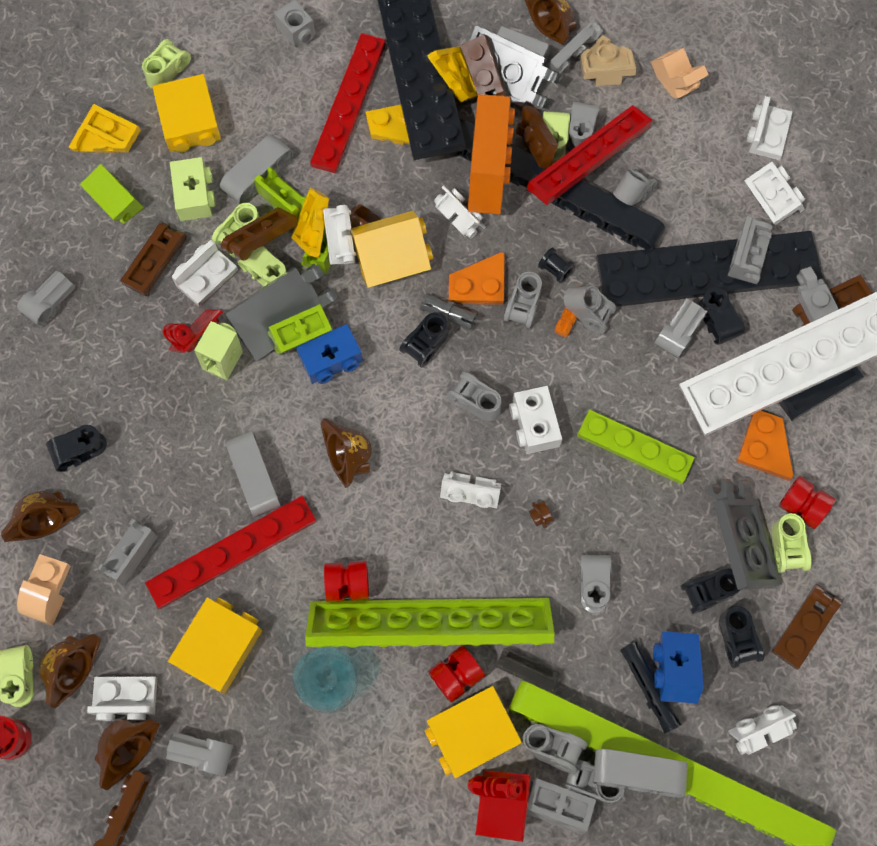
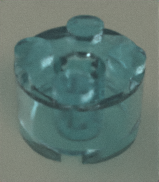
(318, 664)

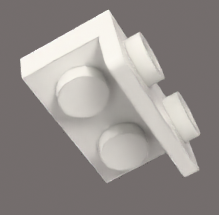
(770, 130)
(774, 193)
(203, 273)
(123, 697)

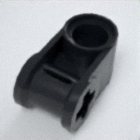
(721, 319)
(422, 343)
(73, 447)
(706, 590)
(741, 638)

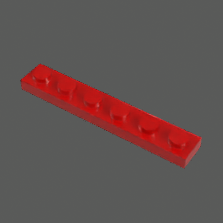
(348, 103)
(589, 155)
(230, 552)

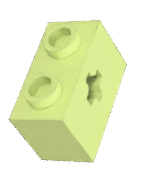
(188, 202)
(219, 349)

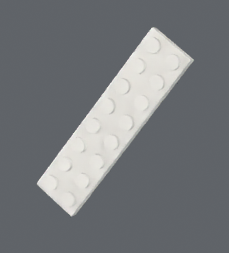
(784, 366)

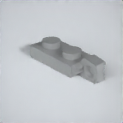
(587, 35)
(814, 295)

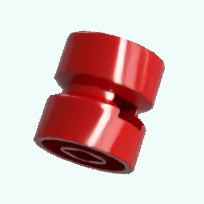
(808, 503)
(346, 581)
(456, 673)
(14, 738)

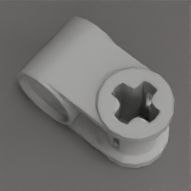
(582, 123)
(634, 187)
(523, 304)
(589, 307)
(471, 394)
(595, 578)
(559, 749)
(586, 785)

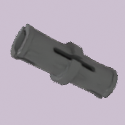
(449, 310)

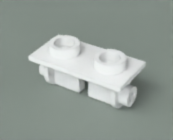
(453, 204)
(338, 235)
(458, 489)
(750, 732)

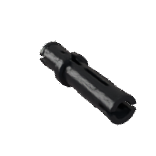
(645, 679)

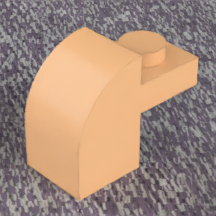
(677, 74)
(40, 595)

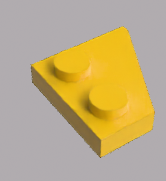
(455, 72)
(387, 124)
(104, 133)
(311, 223)

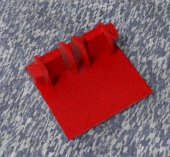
(186, 338)
(501, 804)

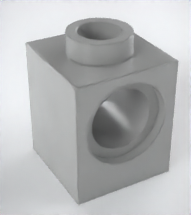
(295, 23)

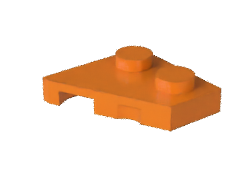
(479, 282)
(766, 446)

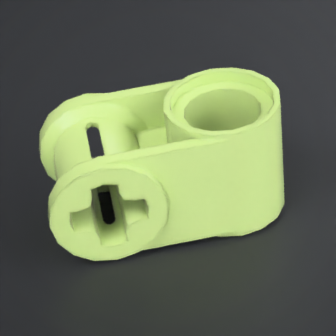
(165, 63)
(559, 127)
(235, 222)
(263, 266)
(791, 546)
(14, 672)

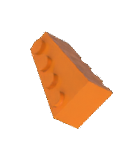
(490, 153)

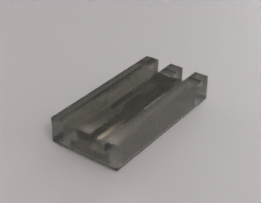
(527, 670)

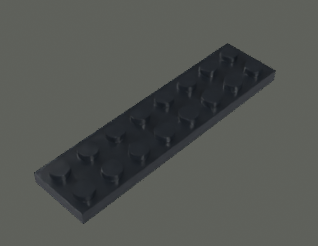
(423, 94)
(695, 268)

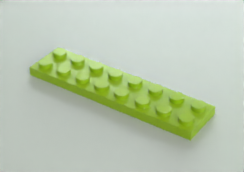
(430, 622)

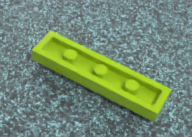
(635, 447)

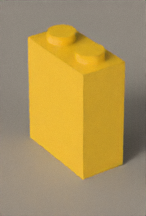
(186, 113)
(391, 248)
(216, 644)
(472, 733)

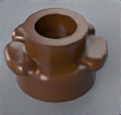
(540, 514)

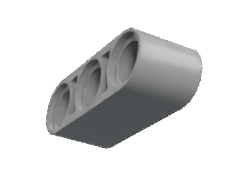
(240, 179)
(252, 474)
(640, 773)

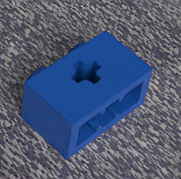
(337, 342)
(679, 667)

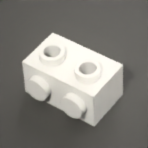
(536, 420)

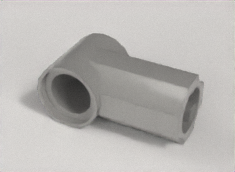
(42, 303)
(678, 333)
(207, 755)

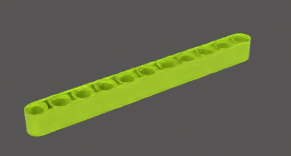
(702, 783)

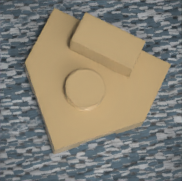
(607, 63)

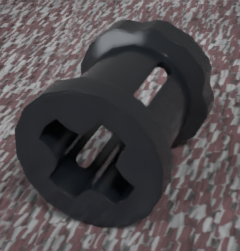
(556, 265)

